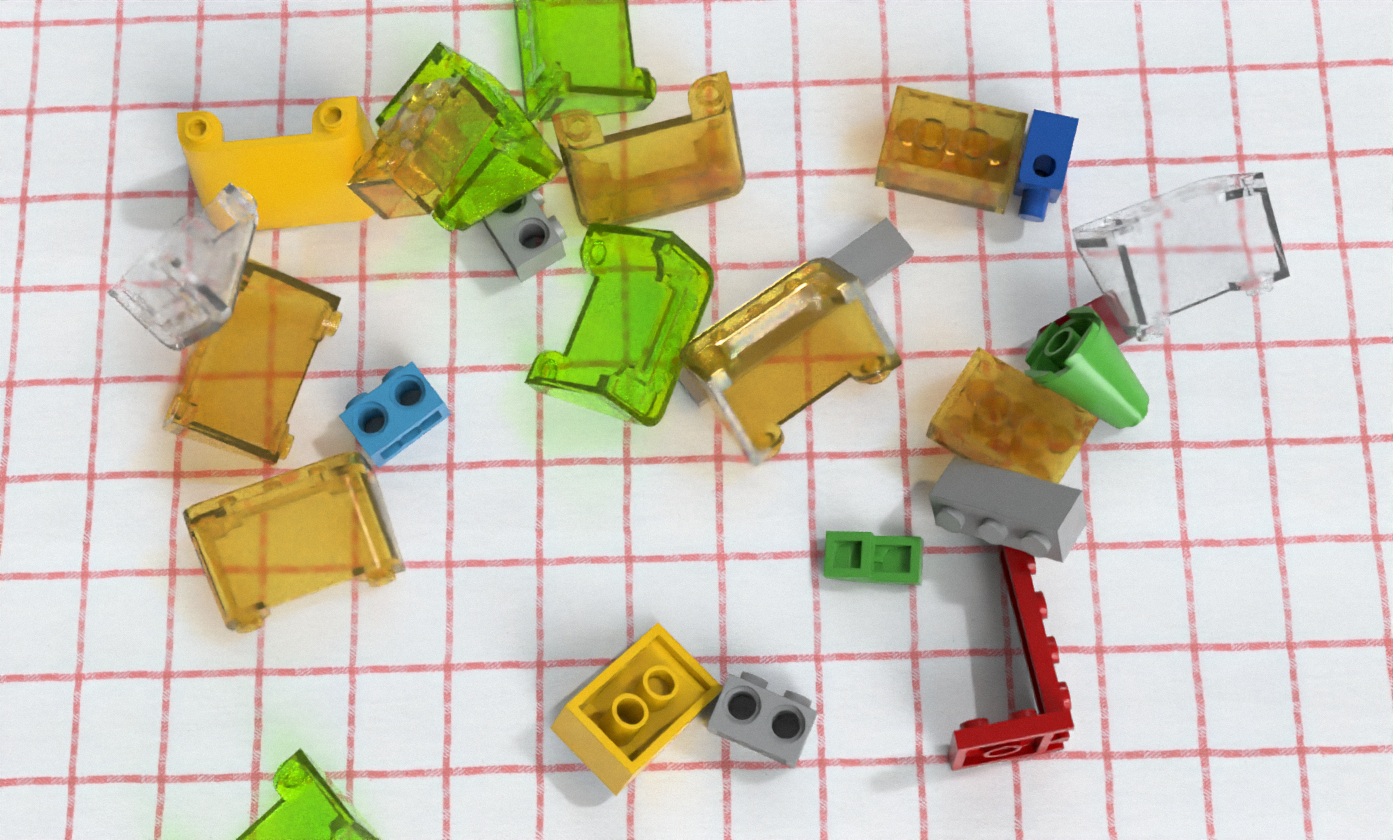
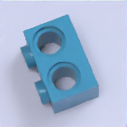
(402, 423)

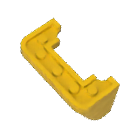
(291, 176)

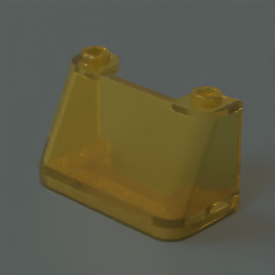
(654, 165)
(788, 353)
(251, 370)
(294, 538)

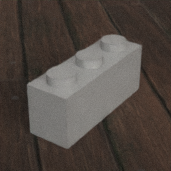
(1008, 508)

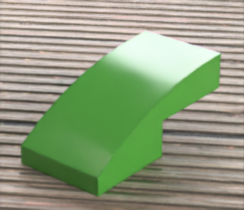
(873, 558)

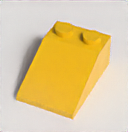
(635, 708)

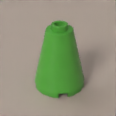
(1088, 369)

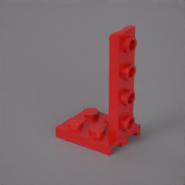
(1024, 731)

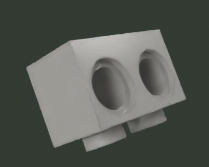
(513, 229)
(757, 731)

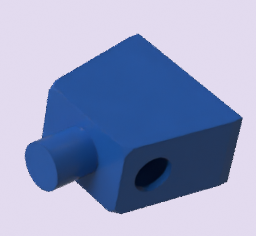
(1044, 150)

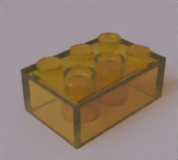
(422, 147)
(951, 149)
(1010, 421)

